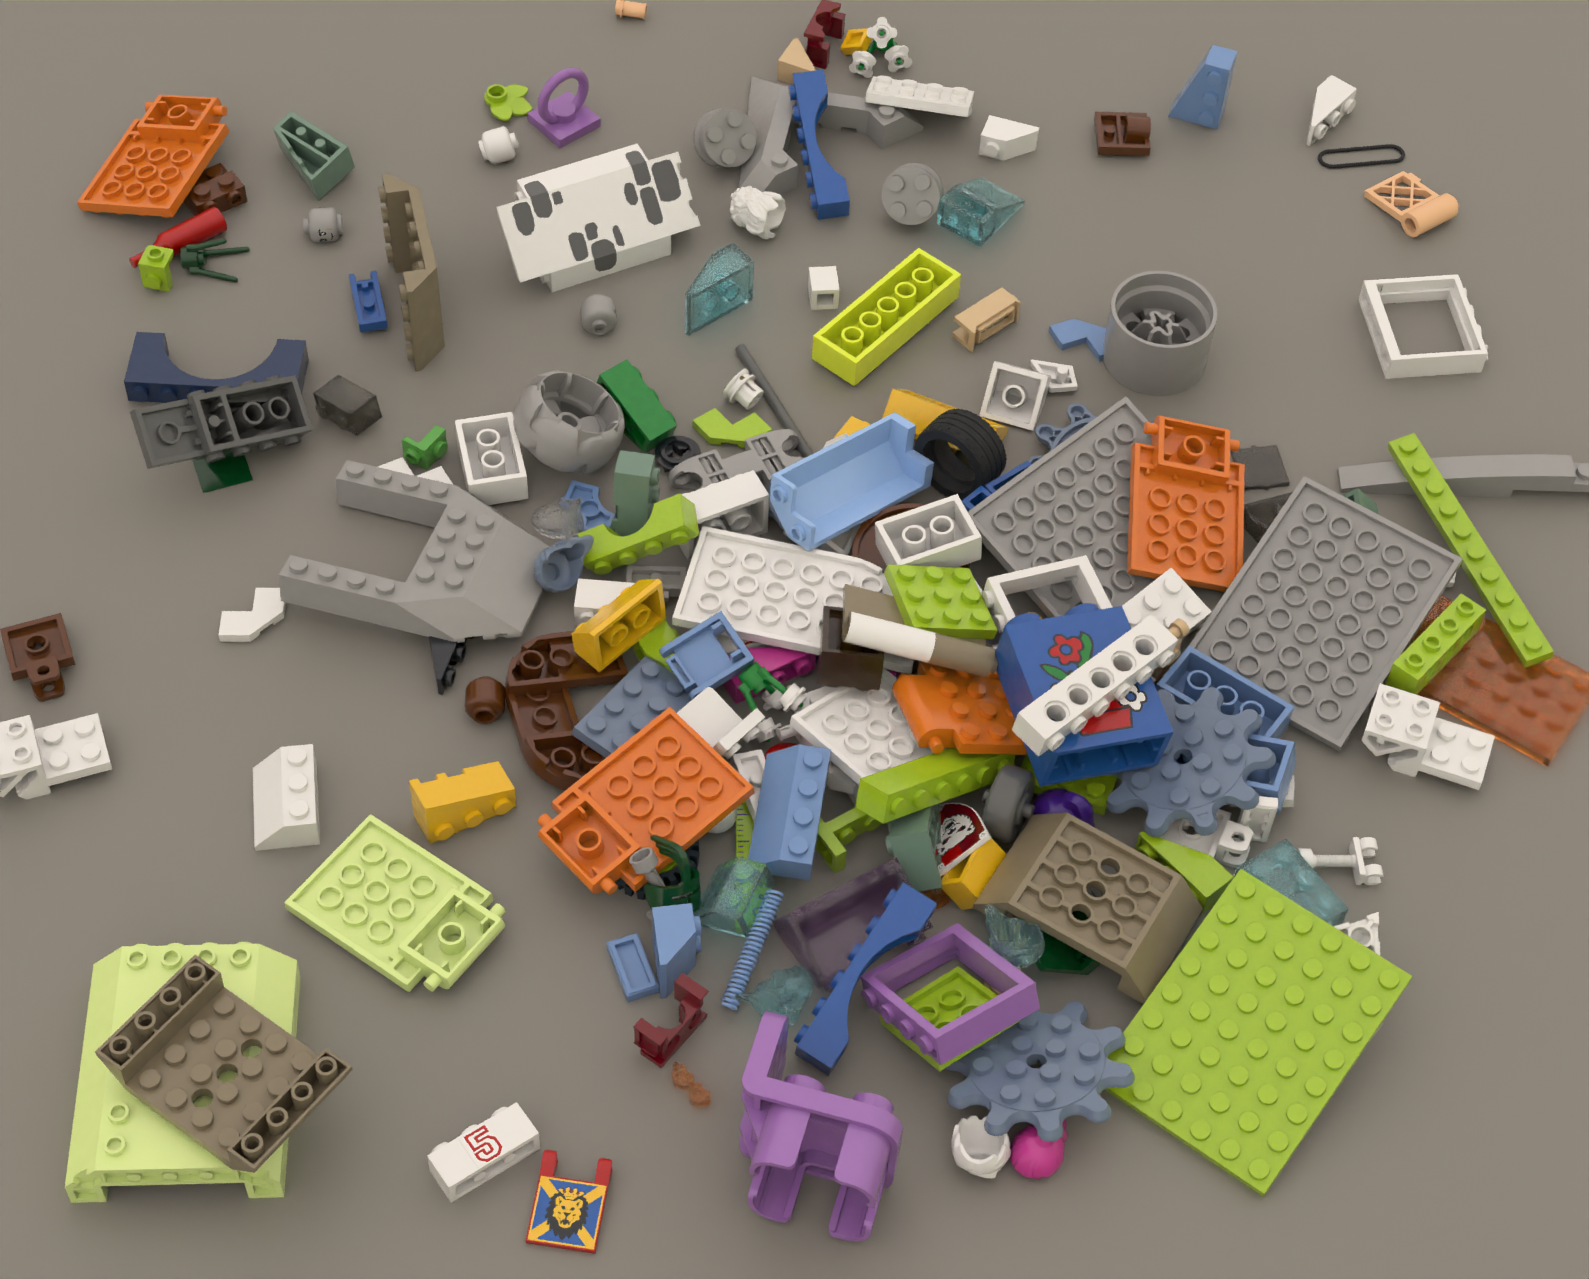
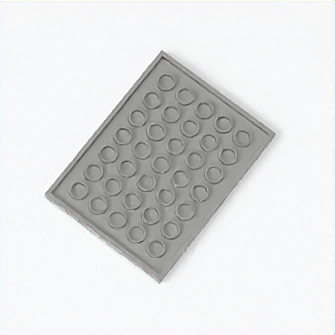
(1071, 508)
(1326, 608)

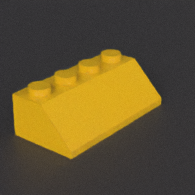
(924, 410)

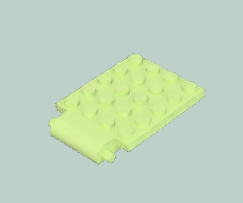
(398, 908)

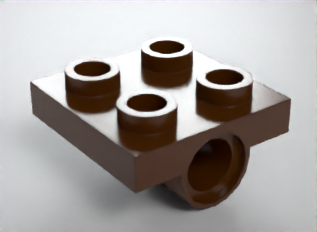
(1122, 133)

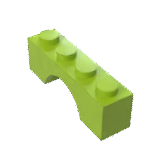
(670, 524)

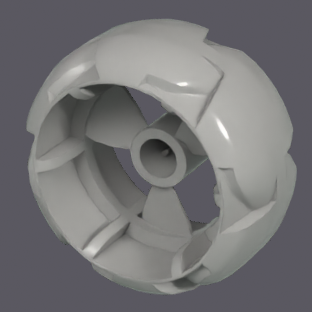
(568, 422)

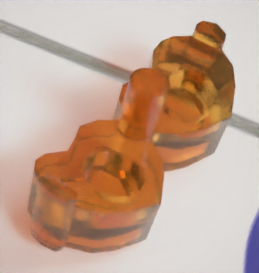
(684, 1080)

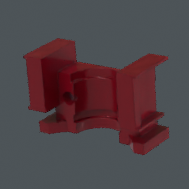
(824, 22)
(662, 1043)

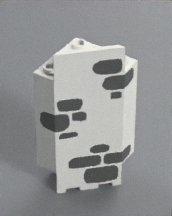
(596, 217)

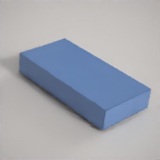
(632, 967)

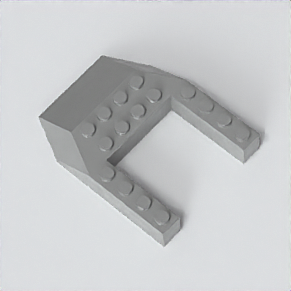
(466, 581)

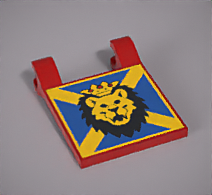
(568, 1210)

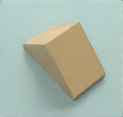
(793, 61)

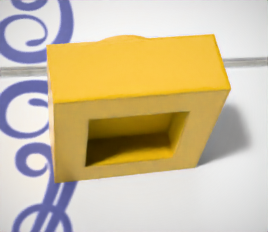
(855, 41)

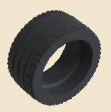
(974, 439)

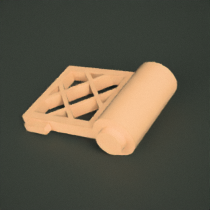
(1422, 213)

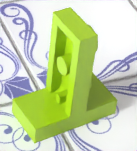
(841, 832)

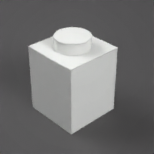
(823, 288)

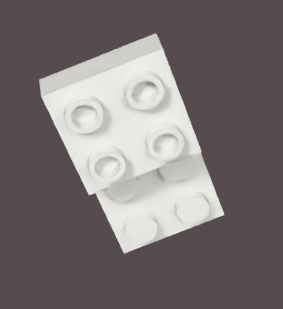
(1422, 742)
(50, 754)

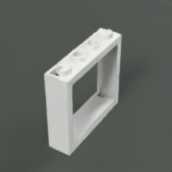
(1417, 289)
(1075, 569)

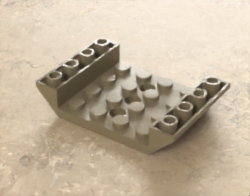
(414, 256)
(1128, 929)
(192, 1035)

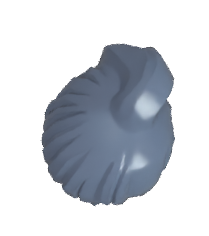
(562, 563)

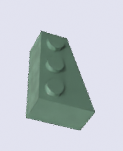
(313, 153)

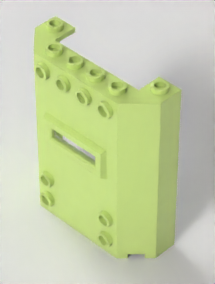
(121, 1138)

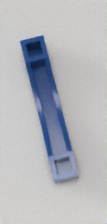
(828, 187)
(900, 923)

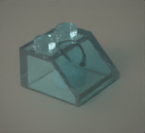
(735, 896)

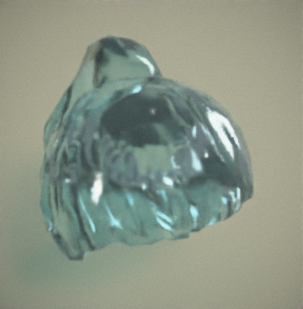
(1014, 938)
(782, 993)

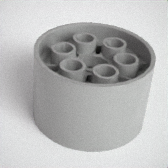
(1159, 333)

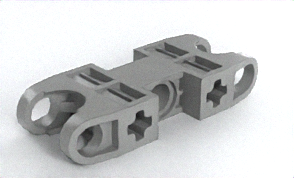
(763, 459)

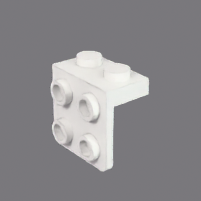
(719, 723)

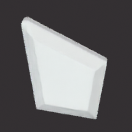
(1062, 375)

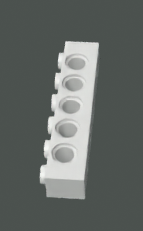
(1133, 653)

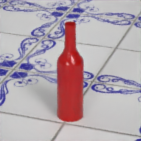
(192, 231)

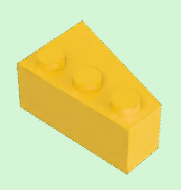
(461, 800)

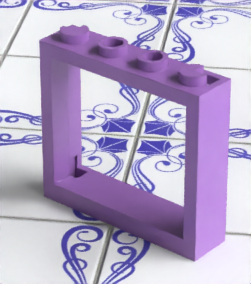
(1016, 1002)

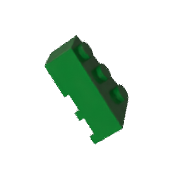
(643, 414)

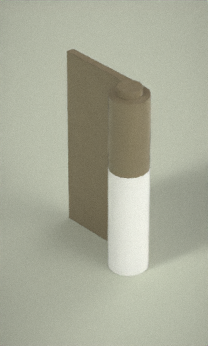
(877, 624)

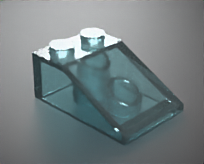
(719, 288)

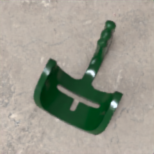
(690, 879)

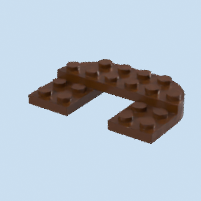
(544, 710)

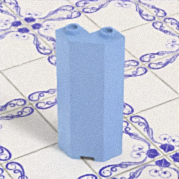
(849, 481)

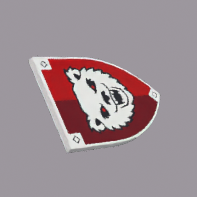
(960, 834)

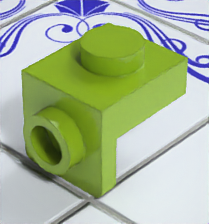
(155, 268)

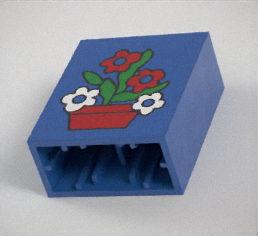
(1040, 654)

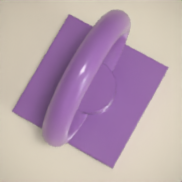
(565, 116)

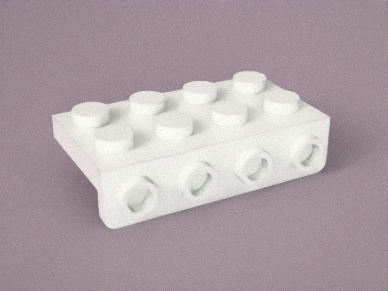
(920, 96)

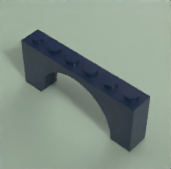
(156, 379)

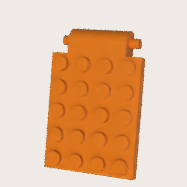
(158, 158)
(1186, 504)
(957, 711)
(653, 784)

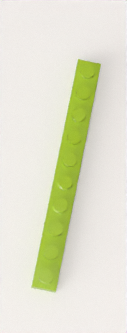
(1467, 543)

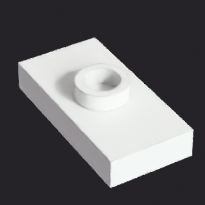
(1259, 818)

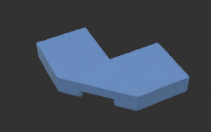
(1076, 332)

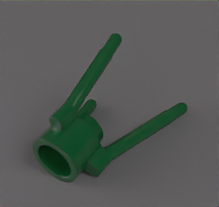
(195, 256)

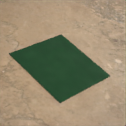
(222, 473)

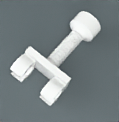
(1358, 850)

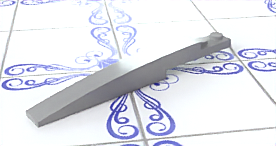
(1475, 475)

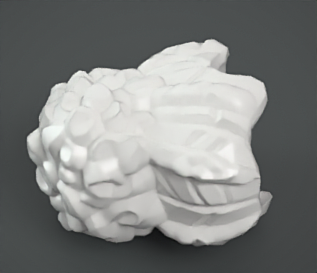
(757, 210)

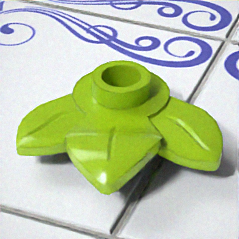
(507, 101)

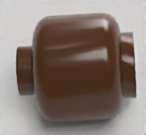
(485, 700)

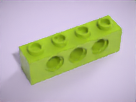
(1436, 645)

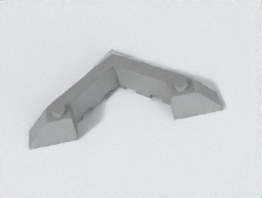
(772, 115)

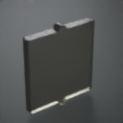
(1262, 467)

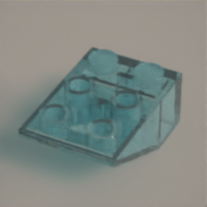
(976, 209)

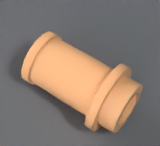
(630, 9)

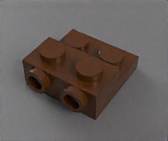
(217, 189)

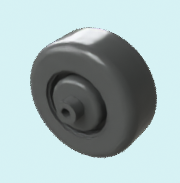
(1008, 803)

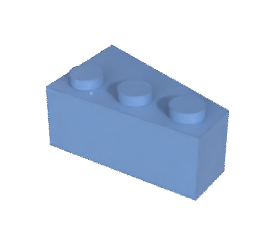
(1207, 90)

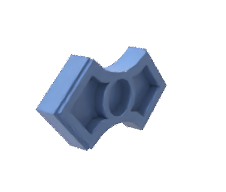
(591, 508)

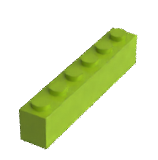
(926, 782)

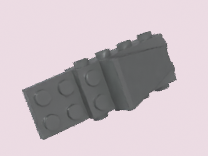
(223, 422)

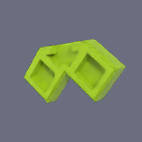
(719, 430)

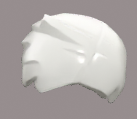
(977, 1150)

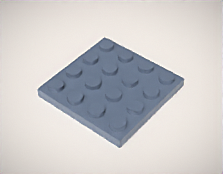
(631, 706)

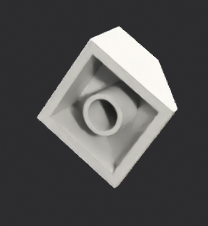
(1015, 395)

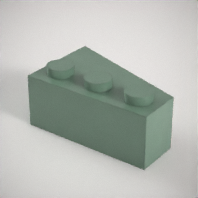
(634, 491)
(914, 844)

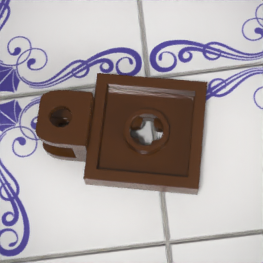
(43, 664)

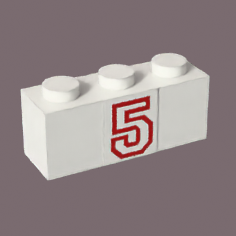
(483, 1151)

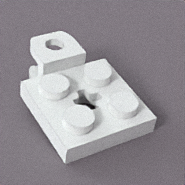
(1216, 844)

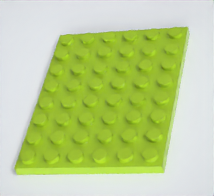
(1254, 1030)

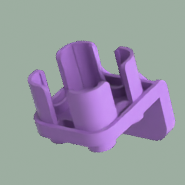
(802, 1130)

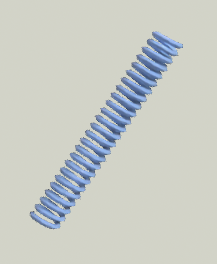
(756, 945)

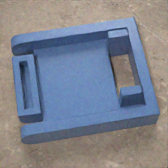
(702, 660)

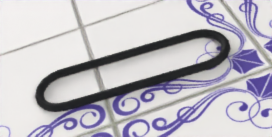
(1359, 149)

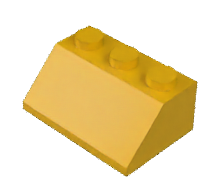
(620, 623)

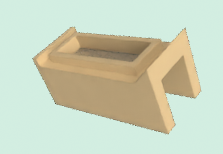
(986, 318)

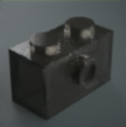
(347, 405)

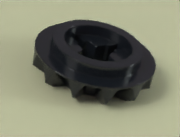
(680, 445)

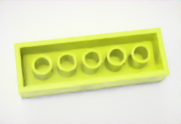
(886, 316)

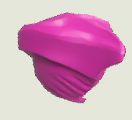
(1034, 1156)

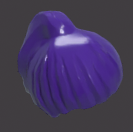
(1063, 801)

